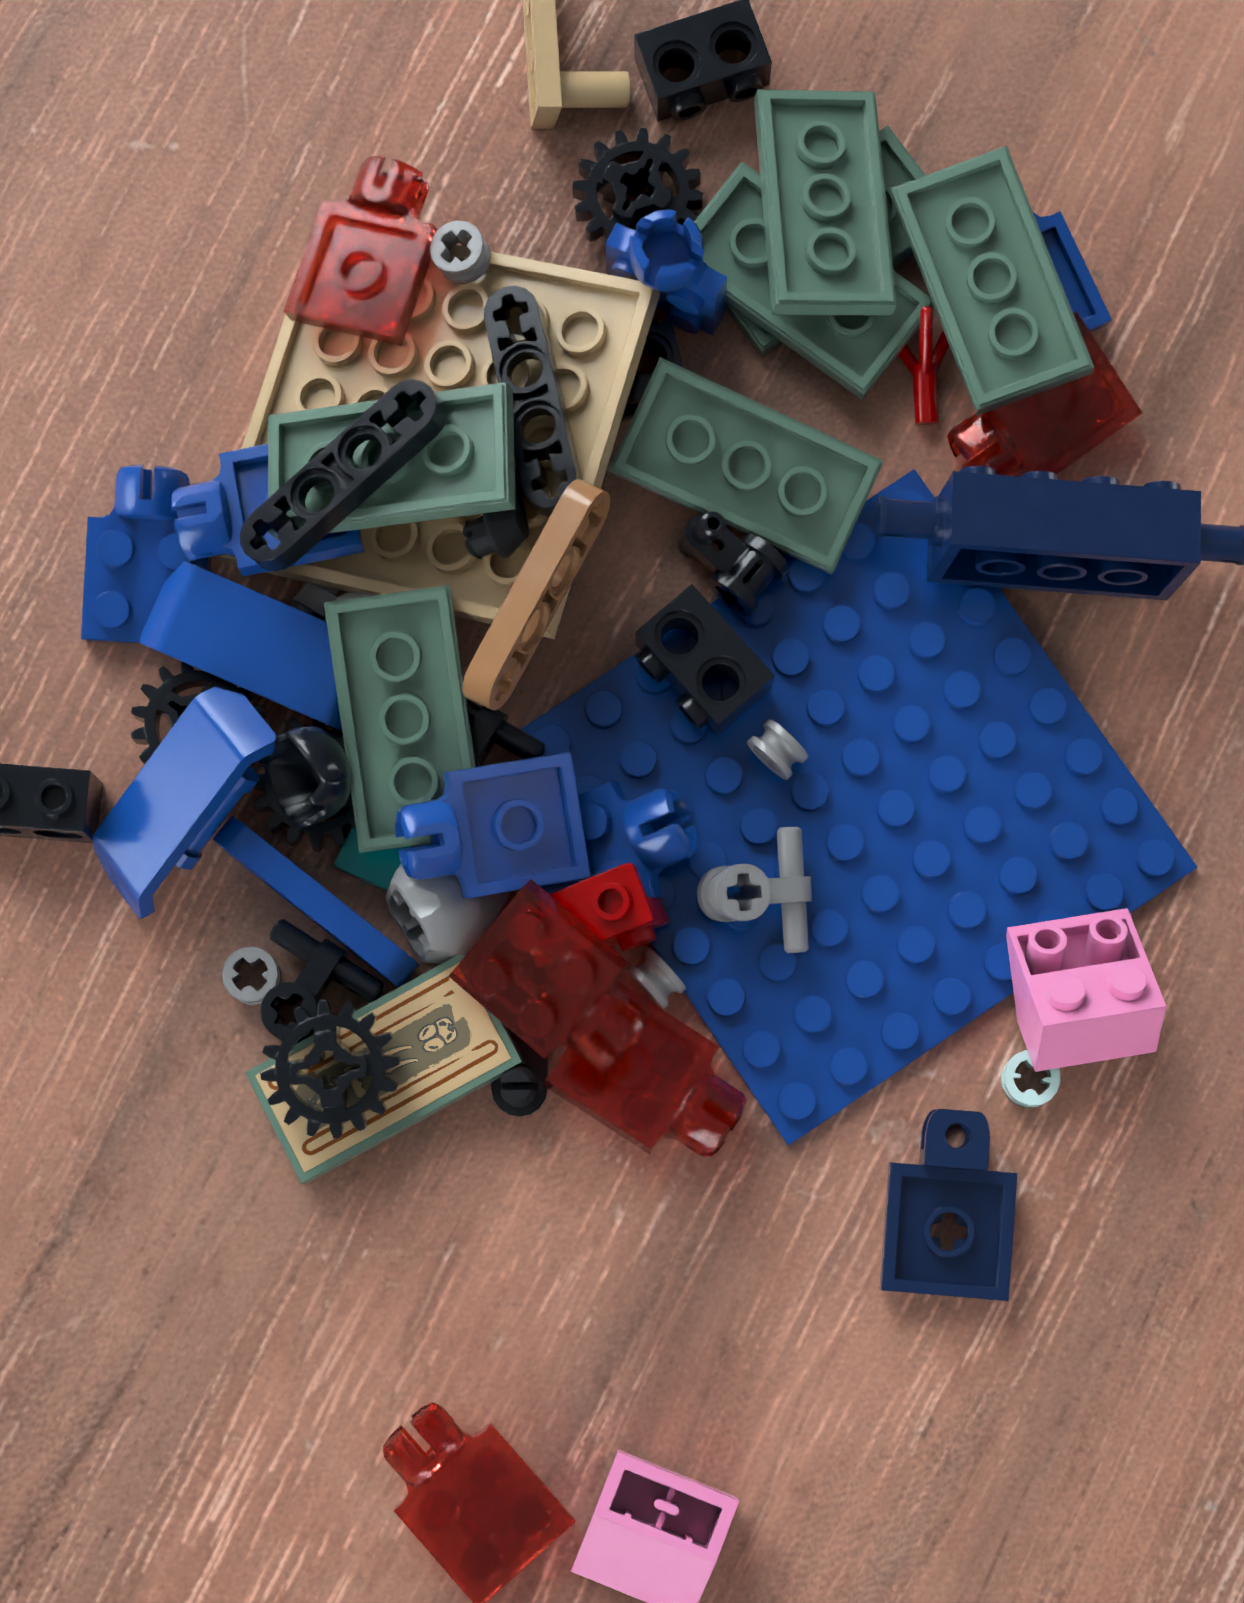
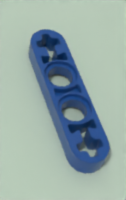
(315, 902)

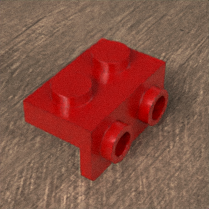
(615, 907)

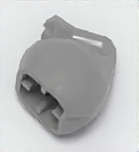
(437, 916)

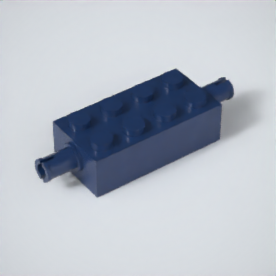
(1061, 533)

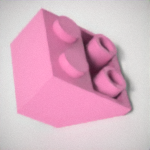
(1084, 990)
(654, 1532)

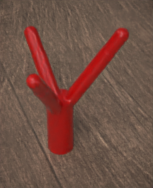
(925, 370)

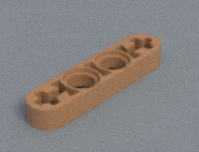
(536, 594)

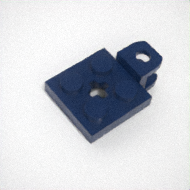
(954, 1183)

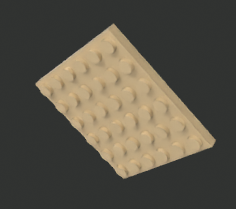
(597, 344)

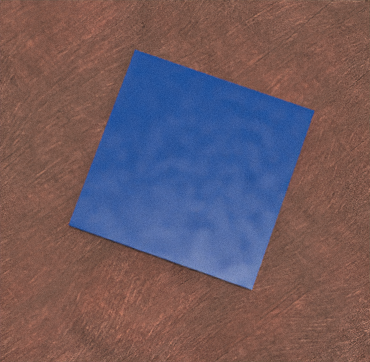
(934, 811)

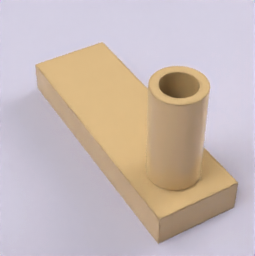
(555, 89)

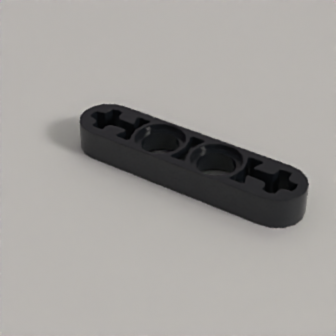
(538, 399)
(336, 466)

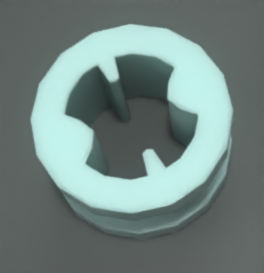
(1029, 1097)

